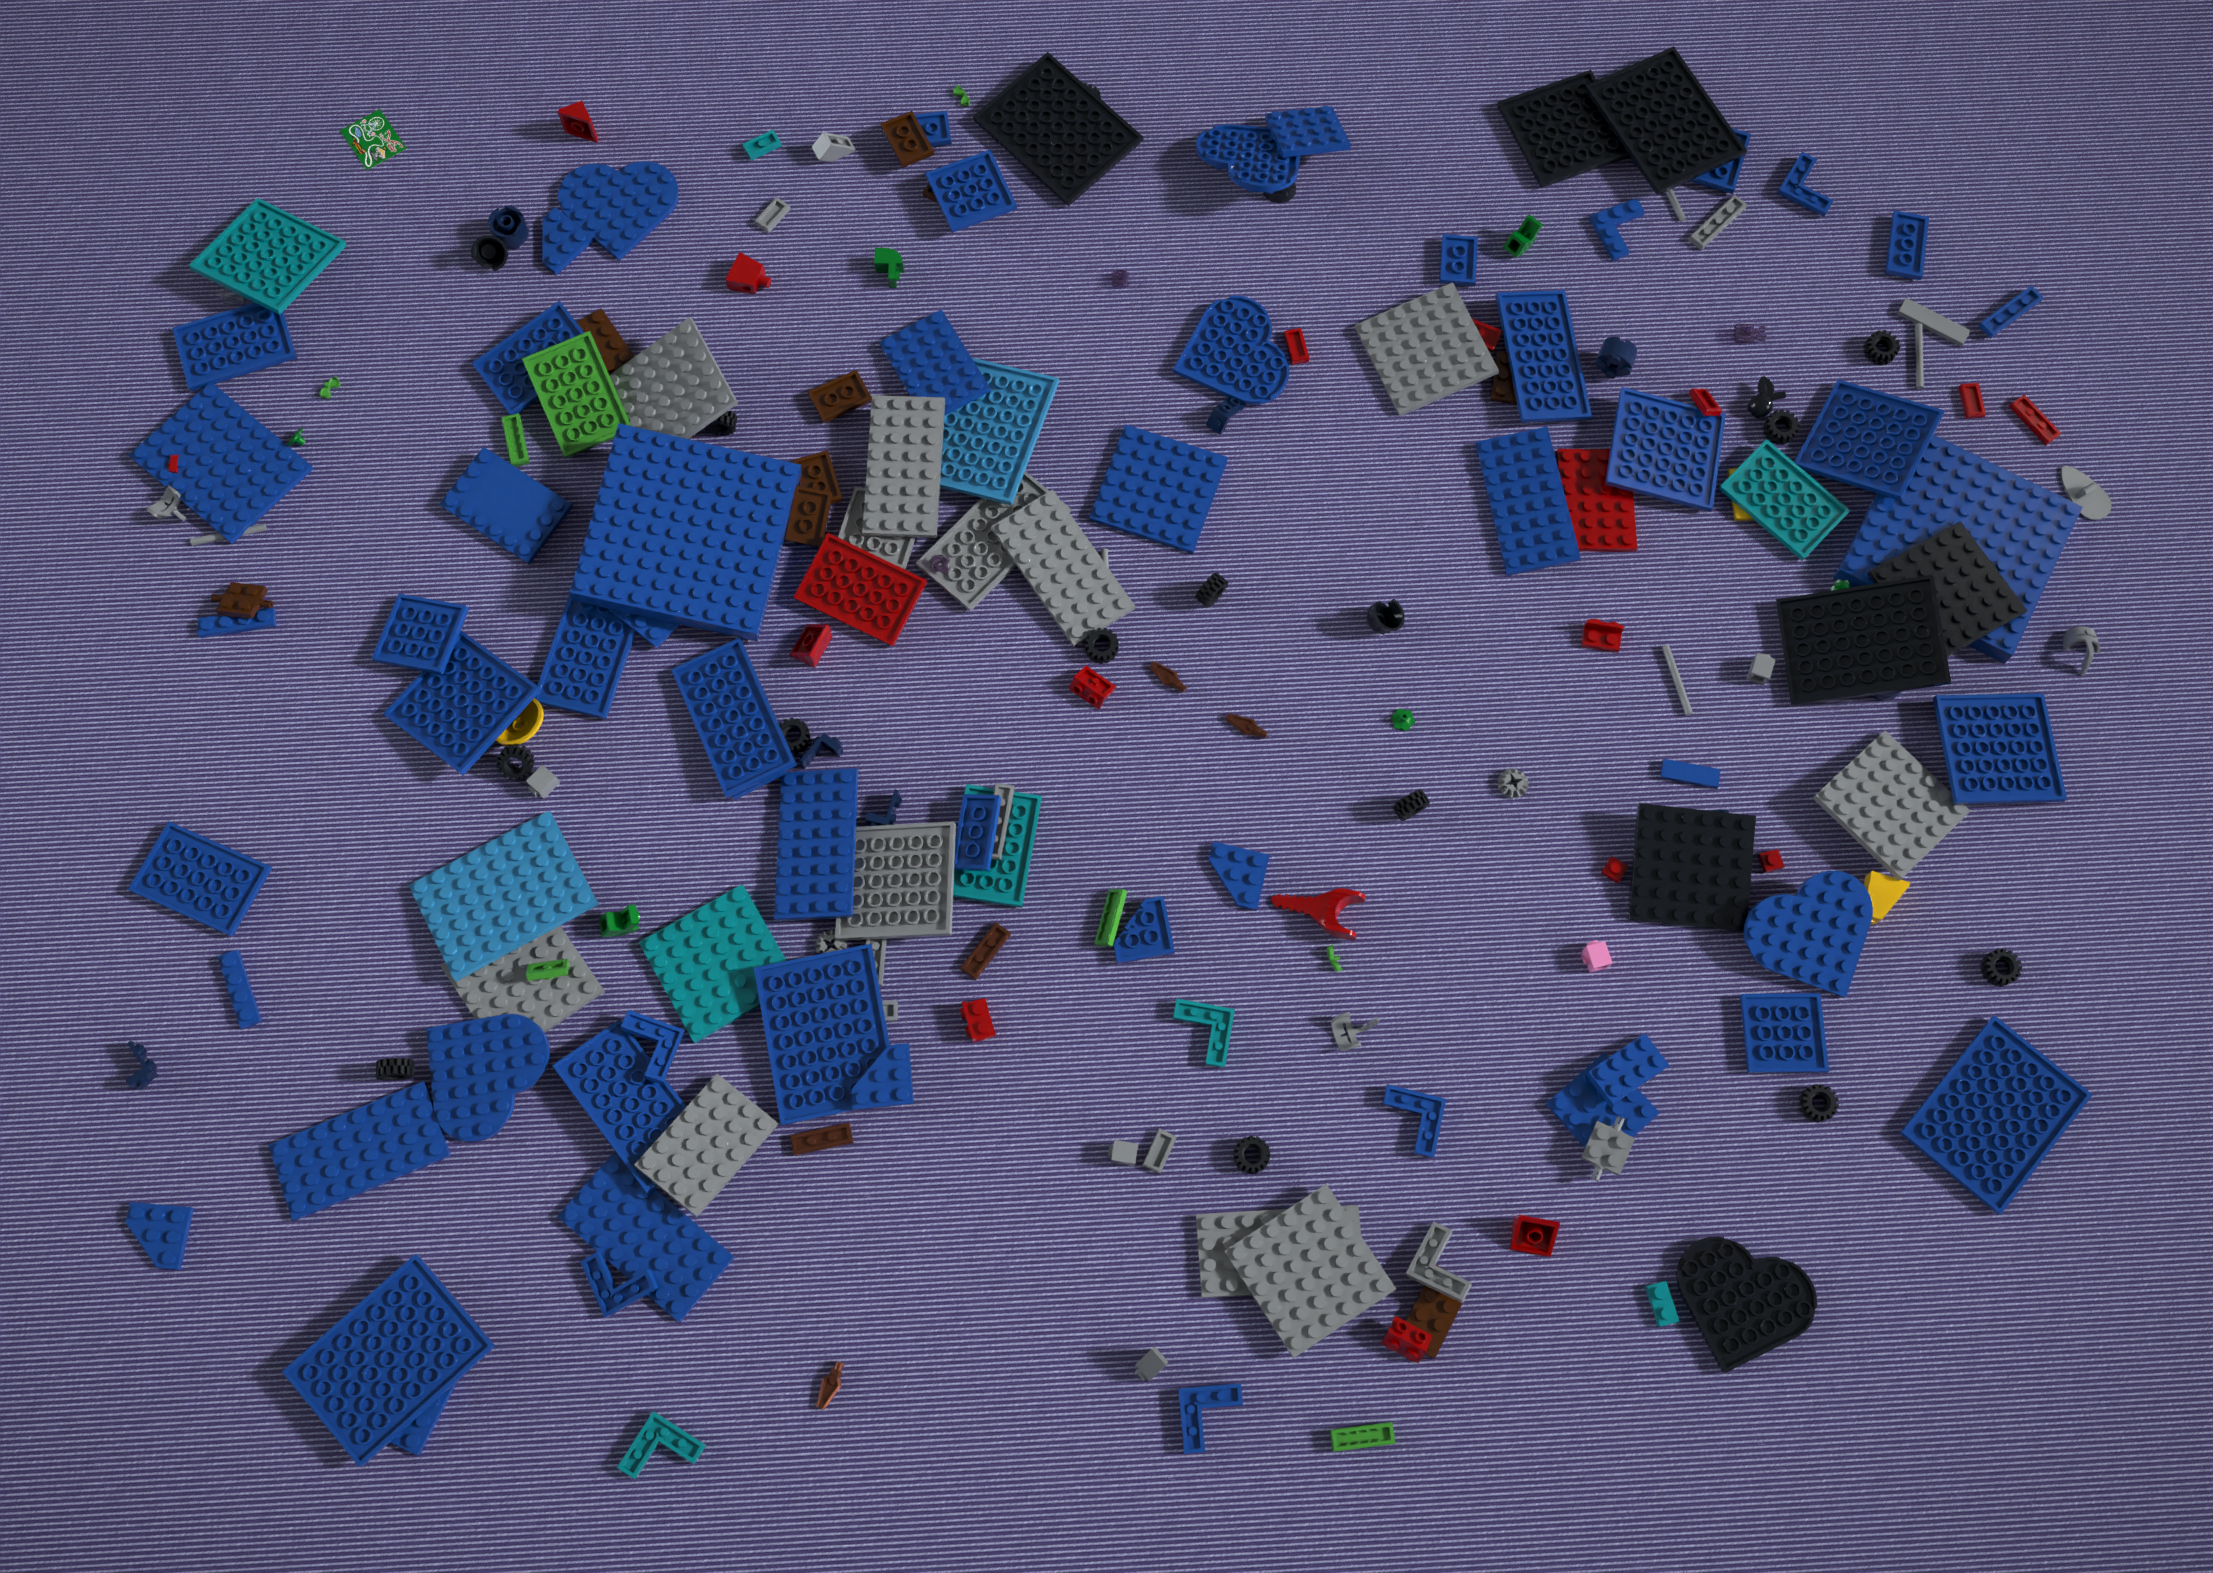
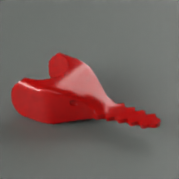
(1323, 909)

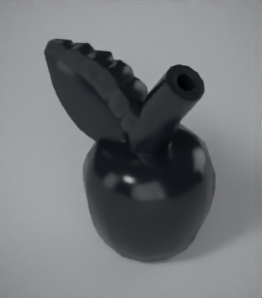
(1762, 403)

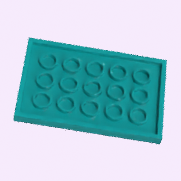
(1784, 499)
(1007, 878)

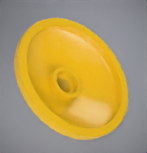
(523, 726)

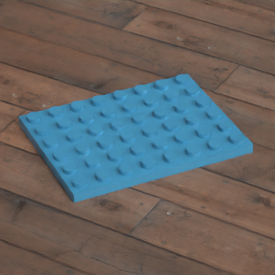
(995, 435)
(503, 895)

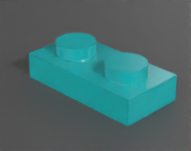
(762, 145)
(1662, 1304)

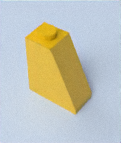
(1884, 893)

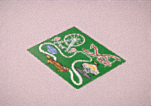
(373, 139)

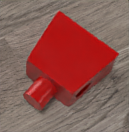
(747, 275)

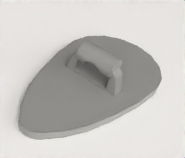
(2085, 493)

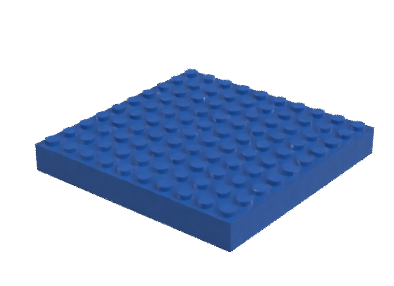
(2008, 517)
(686, 532)

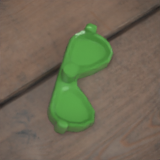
(959, 92)
(333, 383)
(1336, 966)

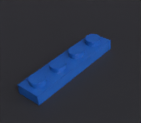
(2011, 312)
(225, 625)
(239, 989)

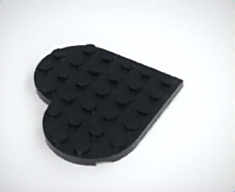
(1743, 1302)

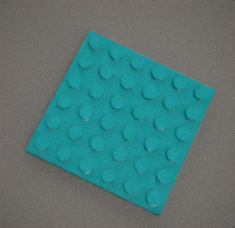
(268, 256)
(711, 960)

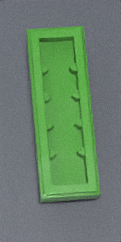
(515, 440)
(1110, 917)
(1362, 1436)

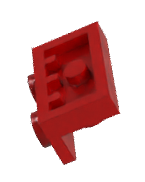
(1602, 635)
(1091, 687)
(978, 1020)

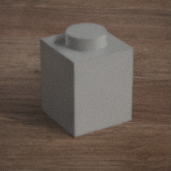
(1761, 668)
(542, 782)
(1123, 1153)

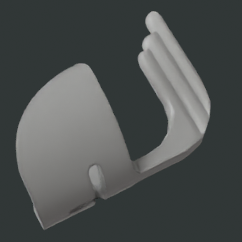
(170, 496)
(2077, 635)
(1338, 1029)

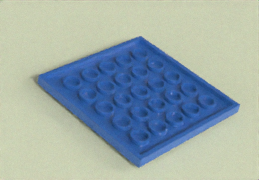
(1869, 439)
(1665, 449)
(1158, 489)
(465, 707)
(1999, 748)

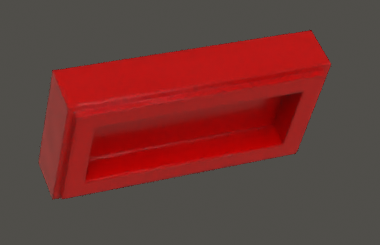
(1296, 346)
(1972, 400)
(1705, 402)

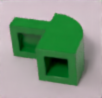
(1524, 237)
(890, 262)
(619, 923)

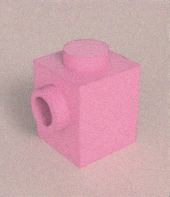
(1596, 956)

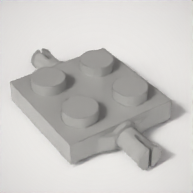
(1607, 1148)

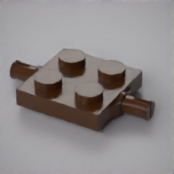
(241, 600)

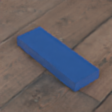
(1690, 773)

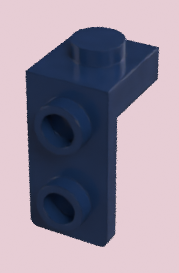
(1222, 413)
(824, 740)
(890, 819)
(143, 1077)

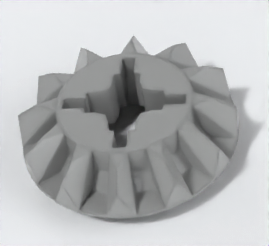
(1509, 790)
(828, 936)

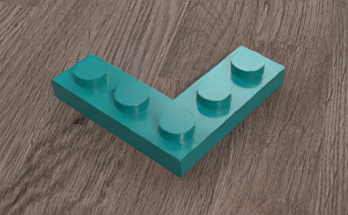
(1216, 1016)
(658, 1430)

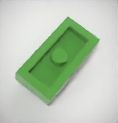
(547, 970)

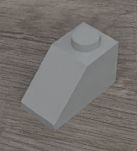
(832, 147)
(1150, 1364)

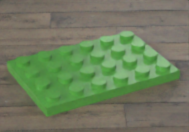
(576, 394)

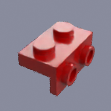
(1489, 334)
(1406, 1340)

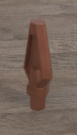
(1167, 676)
(1246, 725)
(830, 1386)

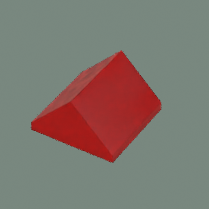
(577, 121)
(812, 643)
(1533, 1235)

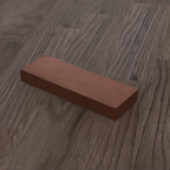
(985, 951)
(821, 1139)

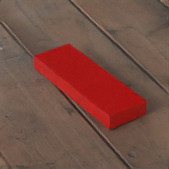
(2035, 419)

